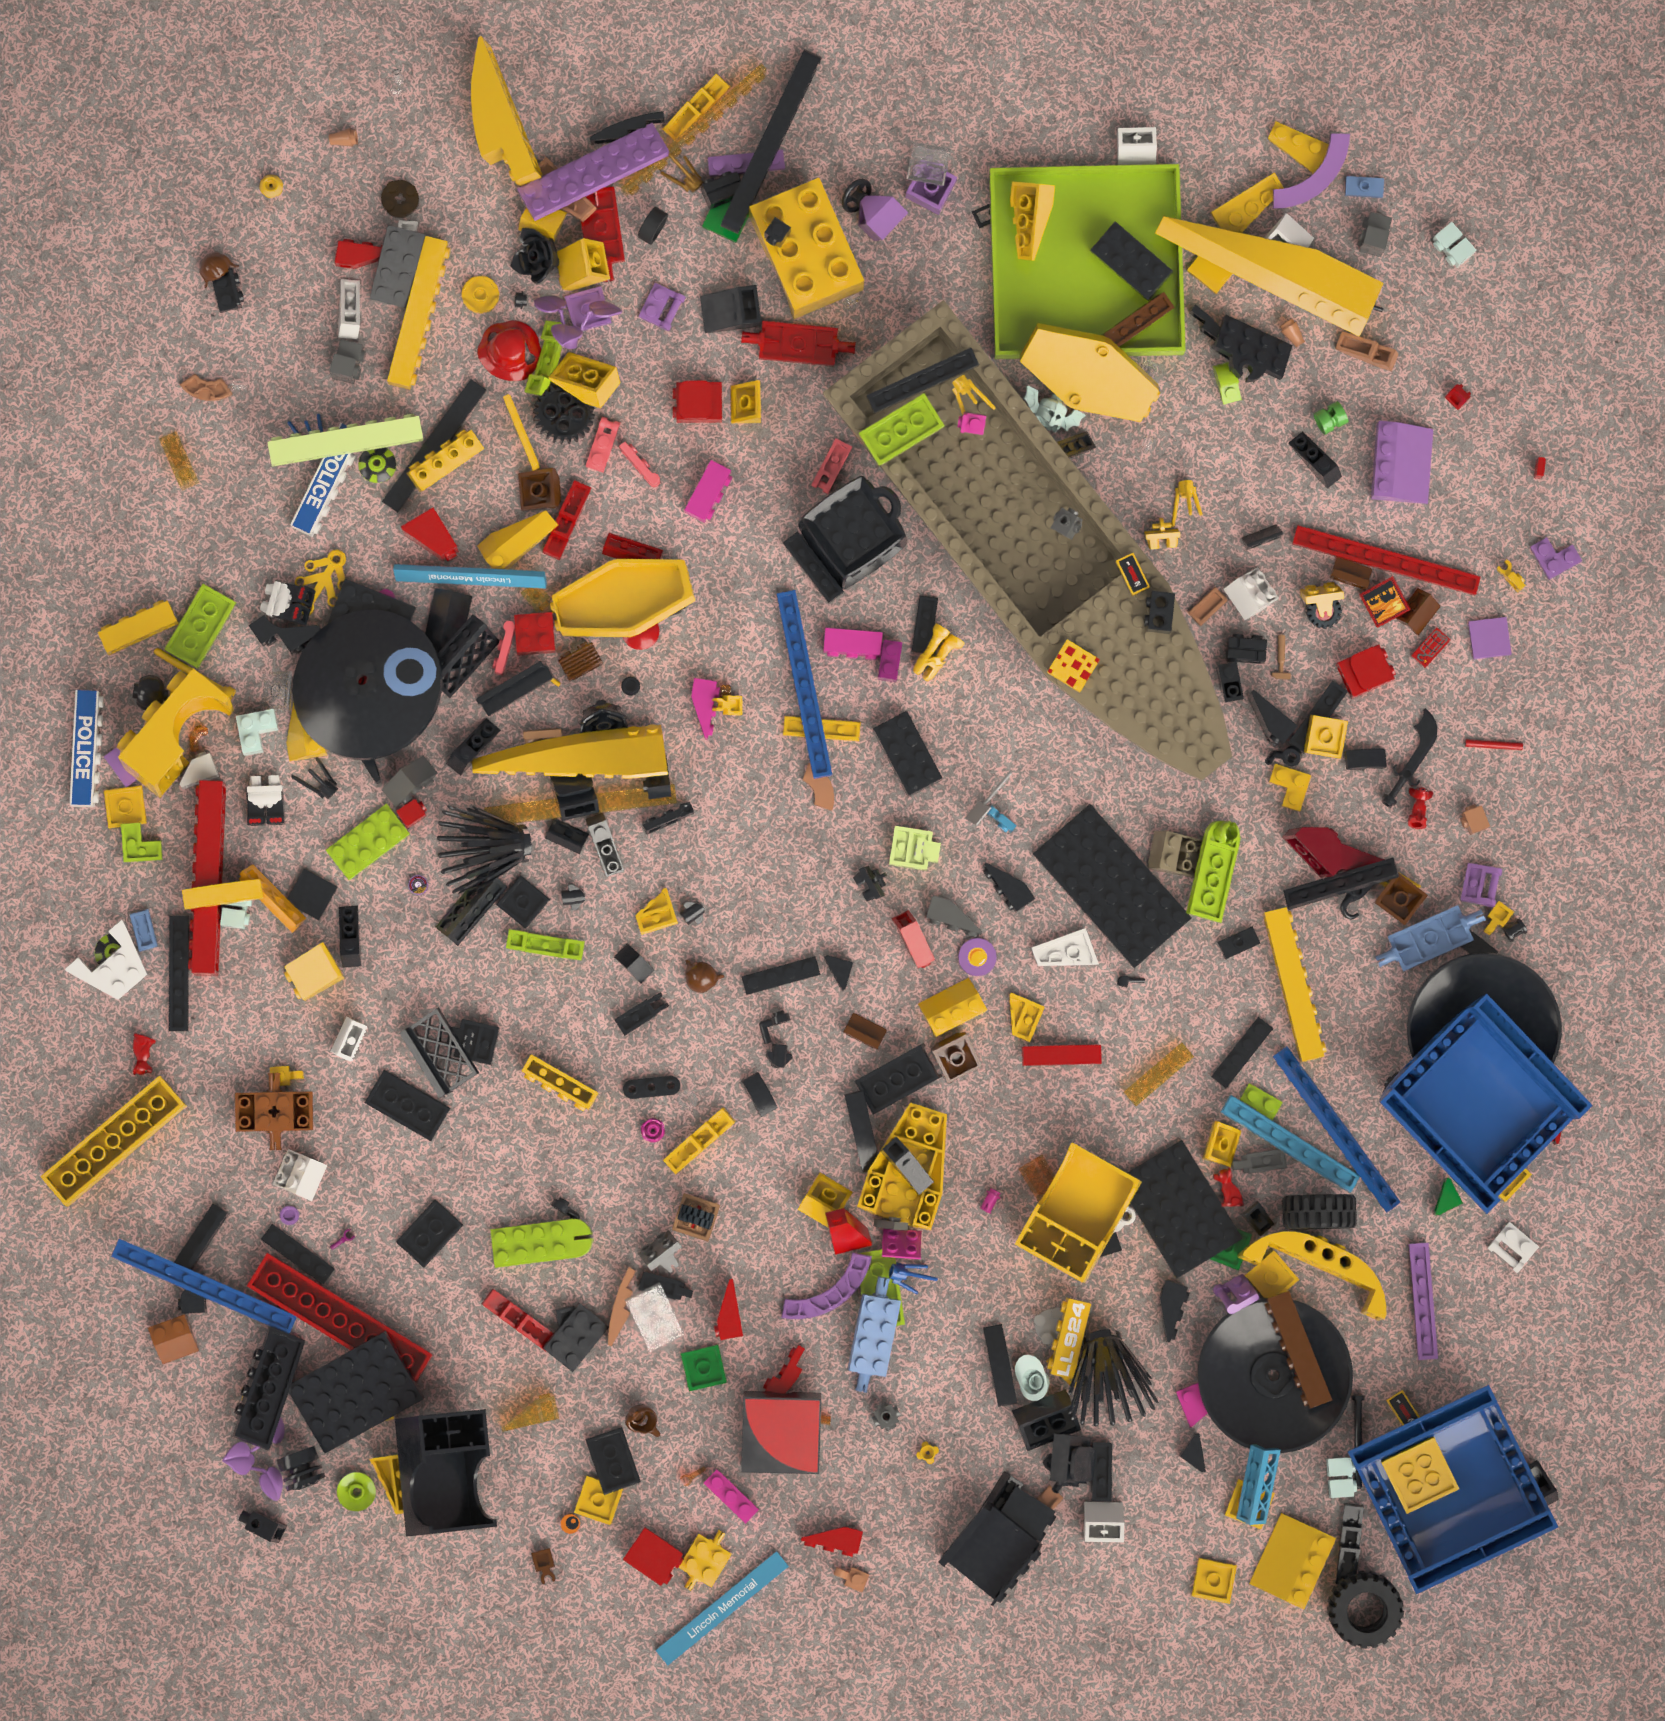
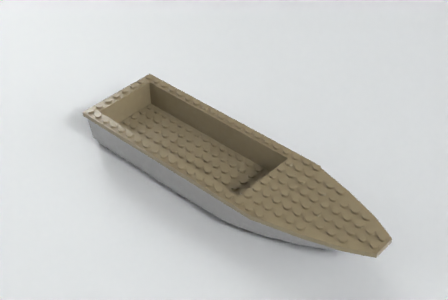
(993, 514)

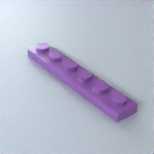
(1423, 1301)

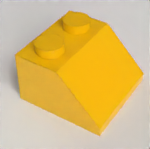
(824, 1197)

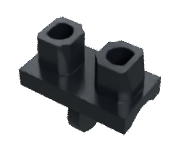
(875, 889)

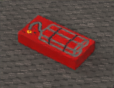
(1430, 647)

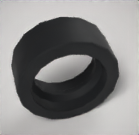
(652, 225)

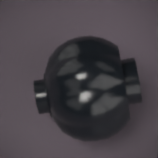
(148, 690)

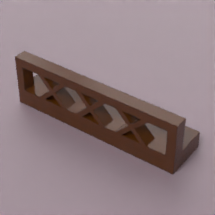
(1139, 319)

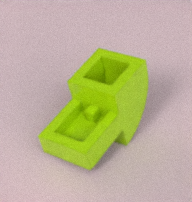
(1227, 383)

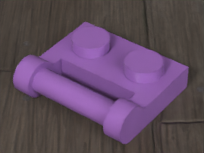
(656, 303)
(1474, 884)
(1240, 1289)

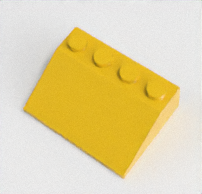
(1292, 1561)

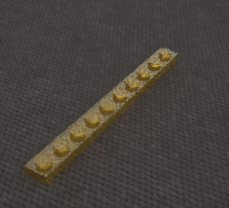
(700, 125)
(607, 802)

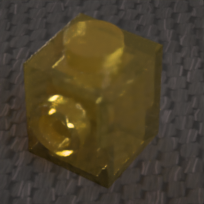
(536, 598)

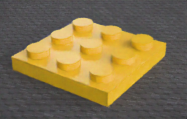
(1420, 1474)

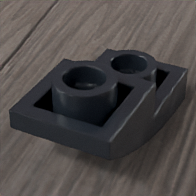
(1365, 758)
(759, 1094)

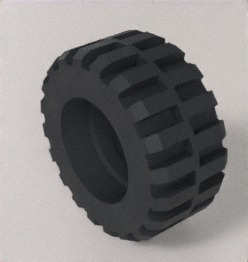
(1319, 1211)
(1380, 1630)

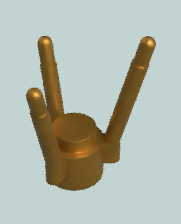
(692, 181)

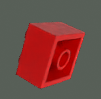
(534, 633)

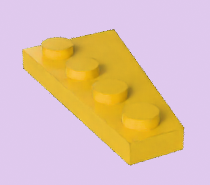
(1301, 147)
(1247, 206)

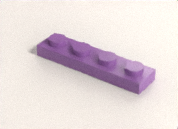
(739, 163)

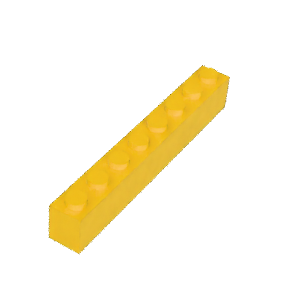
(417, 313)
(1293, 984)

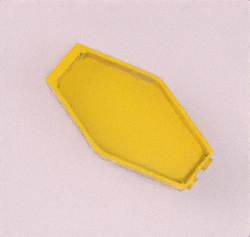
(1089, 372)
(622, 598)

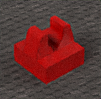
(1458, 396)

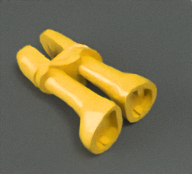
(937, 661)

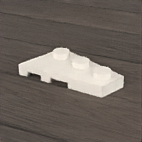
(1066, 951)

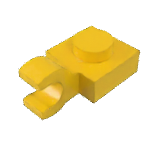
(1513, 579)
(1499, 916)
(286, 1075)

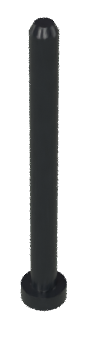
(1357, 1430)

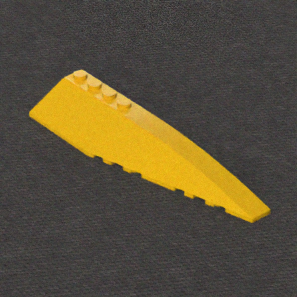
(1283, 269)

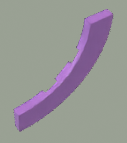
(1319, 179)
(834, 1296)

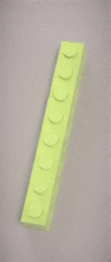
(345, 440)

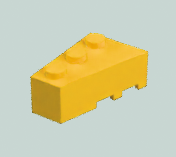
(389, 1475)

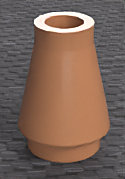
(344, 138)
(1292, 332)

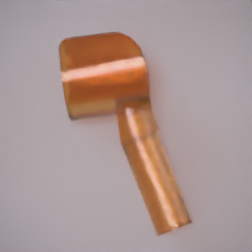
(724, 690)
(693, 1475)

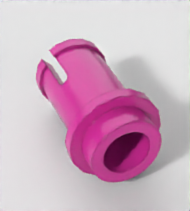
(990, 1200)

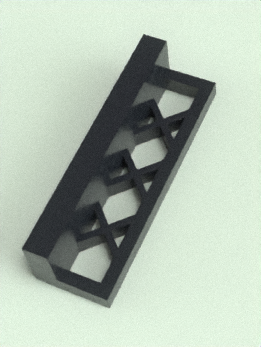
(515, 688)
(473, 910)
(201, 1237)

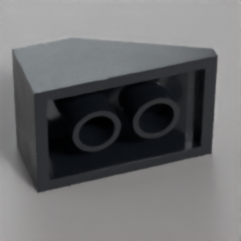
(1273, 722)

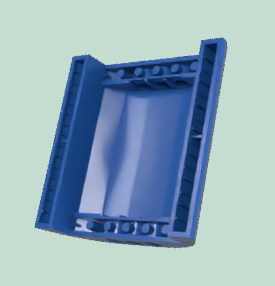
(1483, 1100)
(1487, 1516)

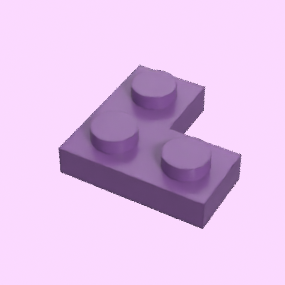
(1553, 563)

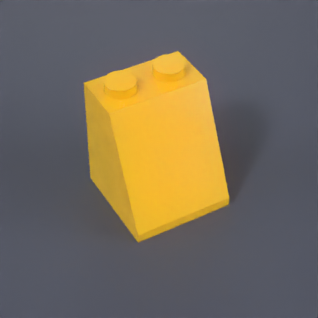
(582, 264)
(313, 972)

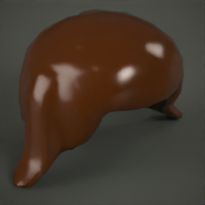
(215, 266)
(701, 976)
(637, 1415)

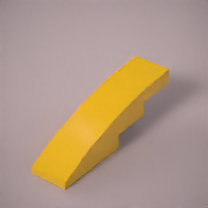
(697, 106)
(222, 894)
(699, 1140)

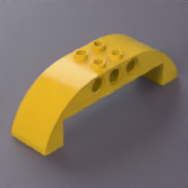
(1354, 1272)

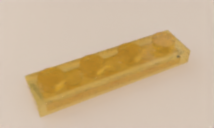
(1158, 1074)

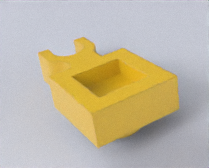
(729, 704)

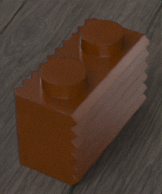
(580, 661)

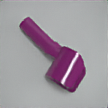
(343, 1239)

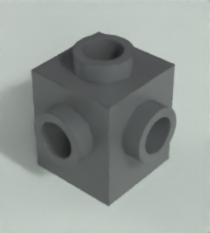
(1067, 522)
(878, 1416)

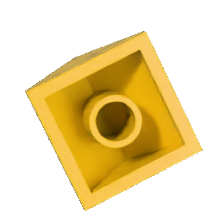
(547, 225)
(746, 402)
(1221, 1144)

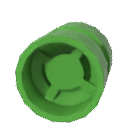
(1332, 417)

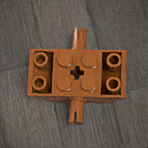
(254, 1114)

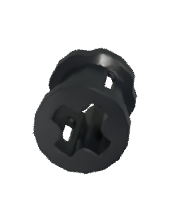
(1515, 930)

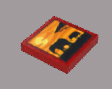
(1385, 602)

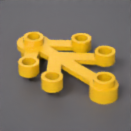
(324, 578)

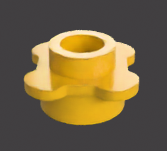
(922, 1453)

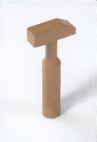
(1281, 659)

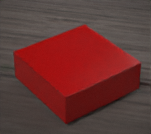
(1539, 467)

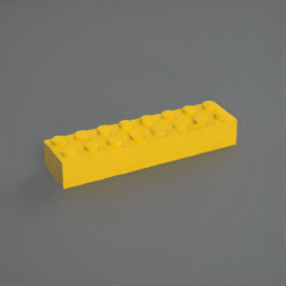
(113, 1141)

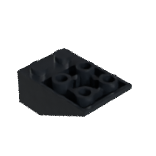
(731, 309)

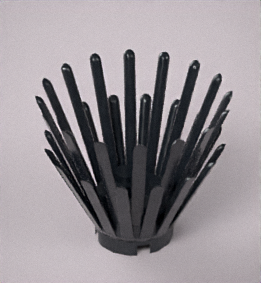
(505, 845)
(1106, 1356)

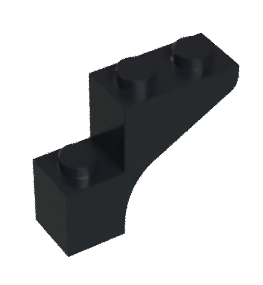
(294, 637)

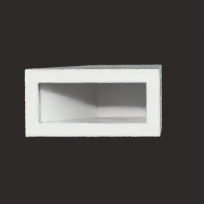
(199, 769)

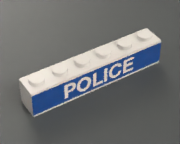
(320, 492)
(85, 748)

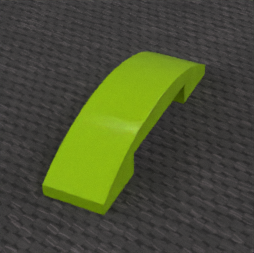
(547, 362)
(545, 945)

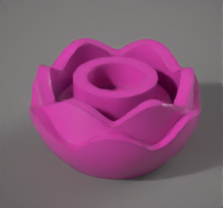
(652, 1123)

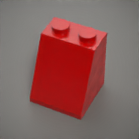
(431, 534)

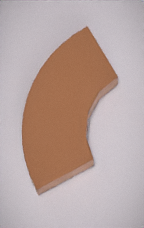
(206, 390)
(822, 789)

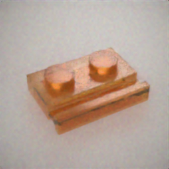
(1037, 1176)

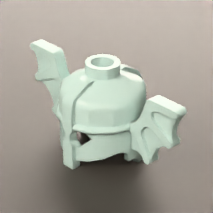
(1051, 411)

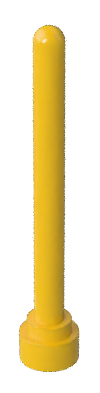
(187, 669)

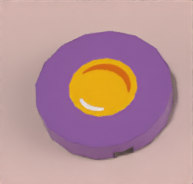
(977, 957)

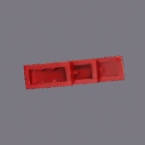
(567, 520)
(1061, 1055)
(517, 1318)

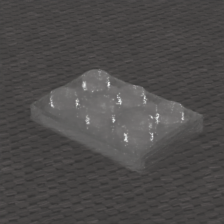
(654, 1317)

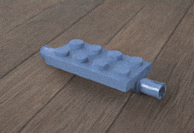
(1430, 938)
(873, 1335)

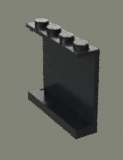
(992, 1552)

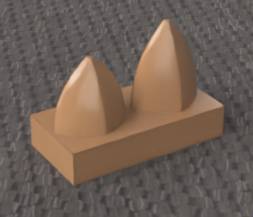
(537, 735)

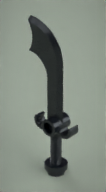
(1428, 733)

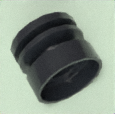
(301, 1468)

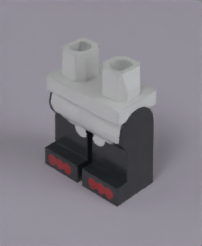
(288, 602)
(265, 796)

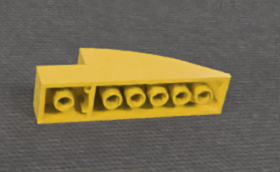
(496, 119)

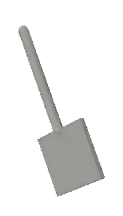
(981, 809)

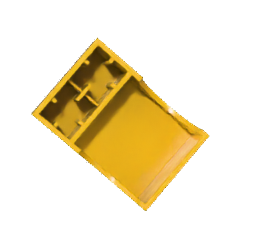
(815, 258)
(155, 751)
(1078, 1213)

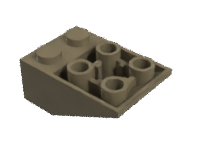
(1174, 853)

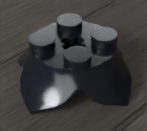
(536, 257)
(602, 717)

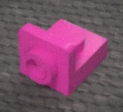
(972, 423)

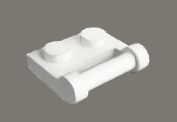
(1517, 1242)

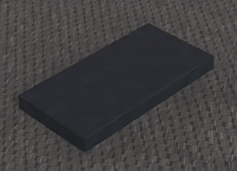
(407, 1105)

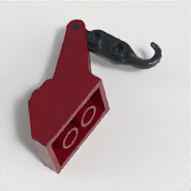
(1327, 856)

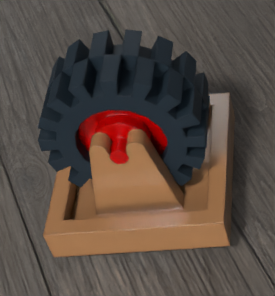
(696, 1217)

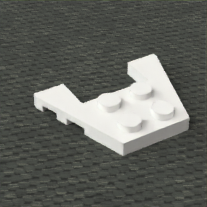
(118, 971)

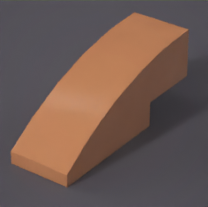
(1367, 351)

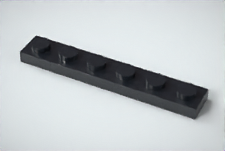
(922, 380)
(1341, 883)
(178, 974)

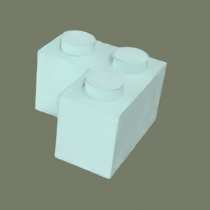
(250, 728)

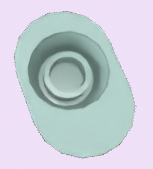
(1031, 1377)

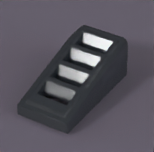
(372, 769)

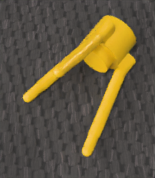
(963, 386)
(1186, 490)

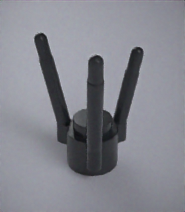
(327, 789)

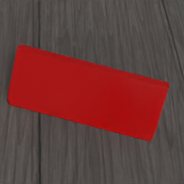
(623, 550)

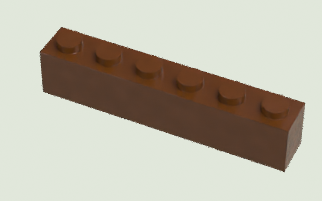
(1298, 1348)

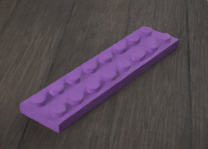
(593, 171)

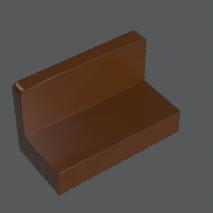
(1351, 573)
(1422, 610)
(865, 1031)

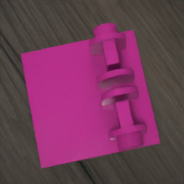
(901, 1243)

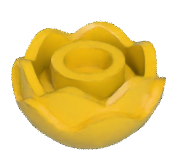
(271, 192)

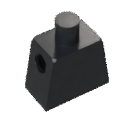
(269, 1528)

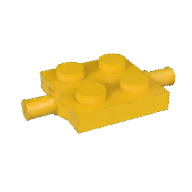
(705, 1560)

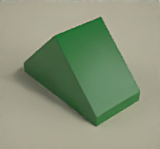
(1447, 1198)

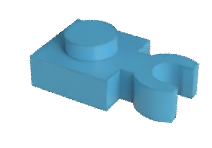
(1004, 823)

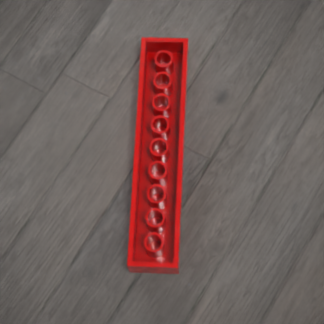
(207, 871)
(329, 1311)

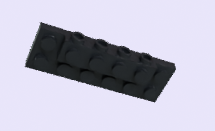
(267, 1388)

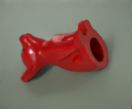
(1417, 819)
(141, 1049)
(1231, 1193)

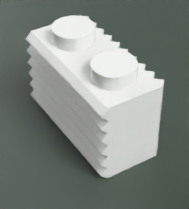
(349, 1039)

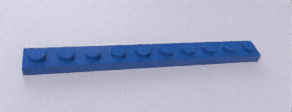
(804, 684)
(1336, 1129)
(203, 1286)

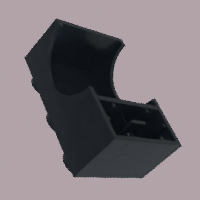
(440, 1471)

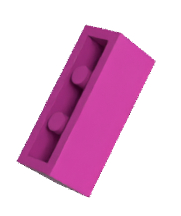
(708, 492)
(852, 643)
(731, 1496)

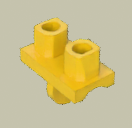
(1170, 535)

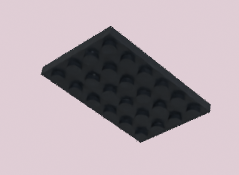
(1181, 1210)
(355, 1392)

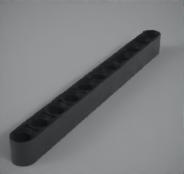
(771, 141)

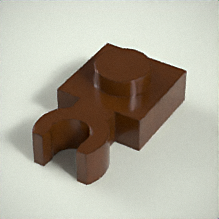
(543, 1562)

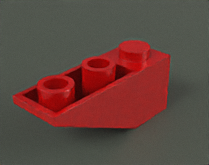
(356, 255)
(840, 1538)

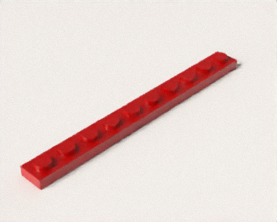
(1386, 560)

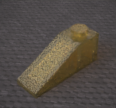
(179, 461)
(537, 1412)

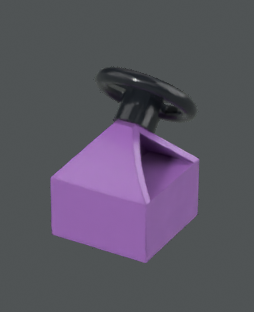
(876, 213)

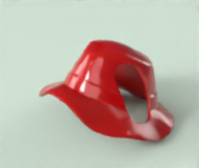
(506, 351)

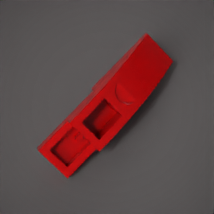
(789, 1373)

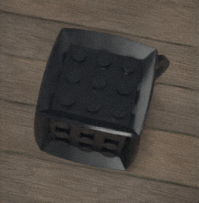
(854, 531)

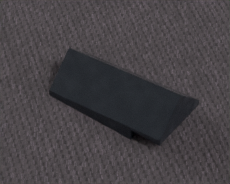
(446, 616)

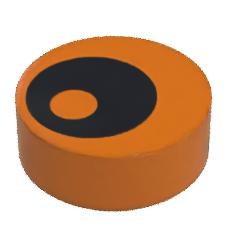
(570, 1523)

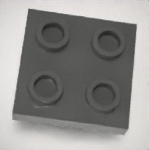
(661, 1252)

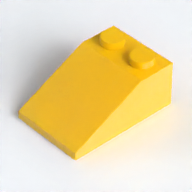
(586, 379)

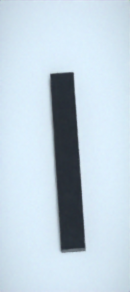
(444, 431)

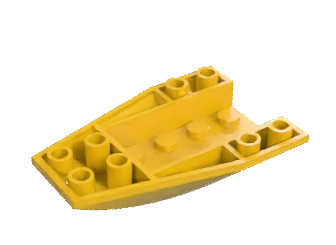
(887, 1191)

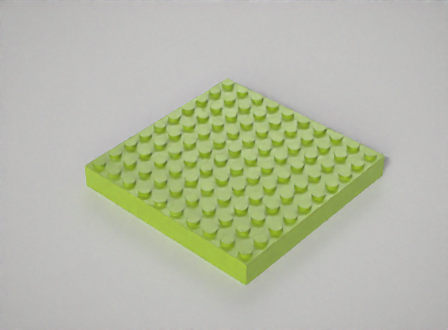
(1066, 281)

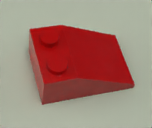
(729, 1319)

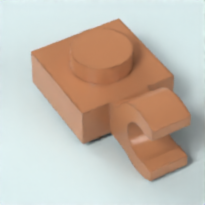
(854, 1578)

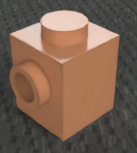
(1474, 819)

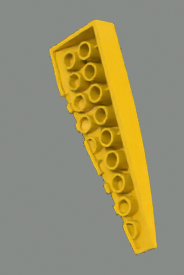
(623, 751)

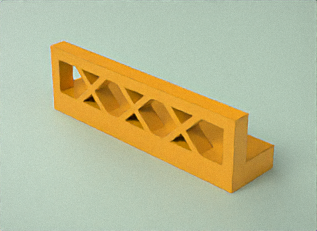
(275, 900)

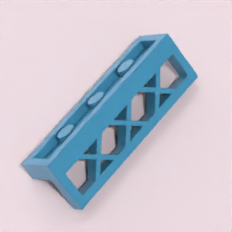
(1254, 1485)

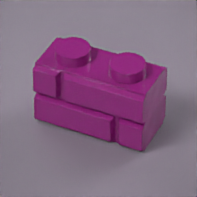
(890, 661)

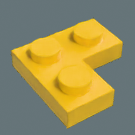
(1296, 785)

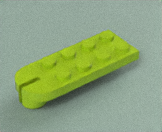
(1214, 871)
(540, 1242)

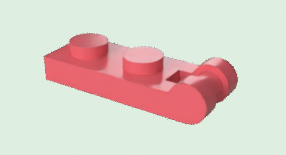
(602, 445)
(641, 465)
(832, 465)
(504, 648)

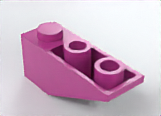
(702, 696)

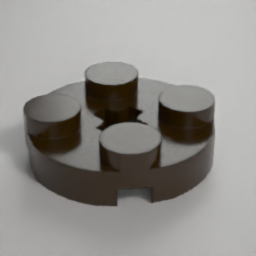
(393, 190)

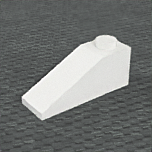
(349, 309)

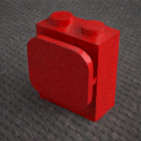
(698, 402)
(1366, 671)
(654, 1557)

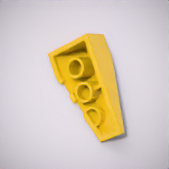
(1032, 210)
(511, 543)
(299, 743)

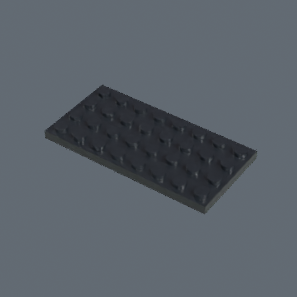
(1112, 886)

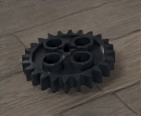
(576, 426)

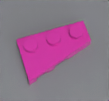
(1191, 1404)

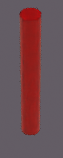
(1493, 744)

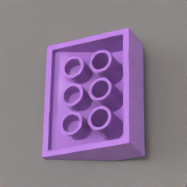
(1402, 462)

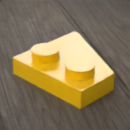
(657, 914)
(1024, 1016)

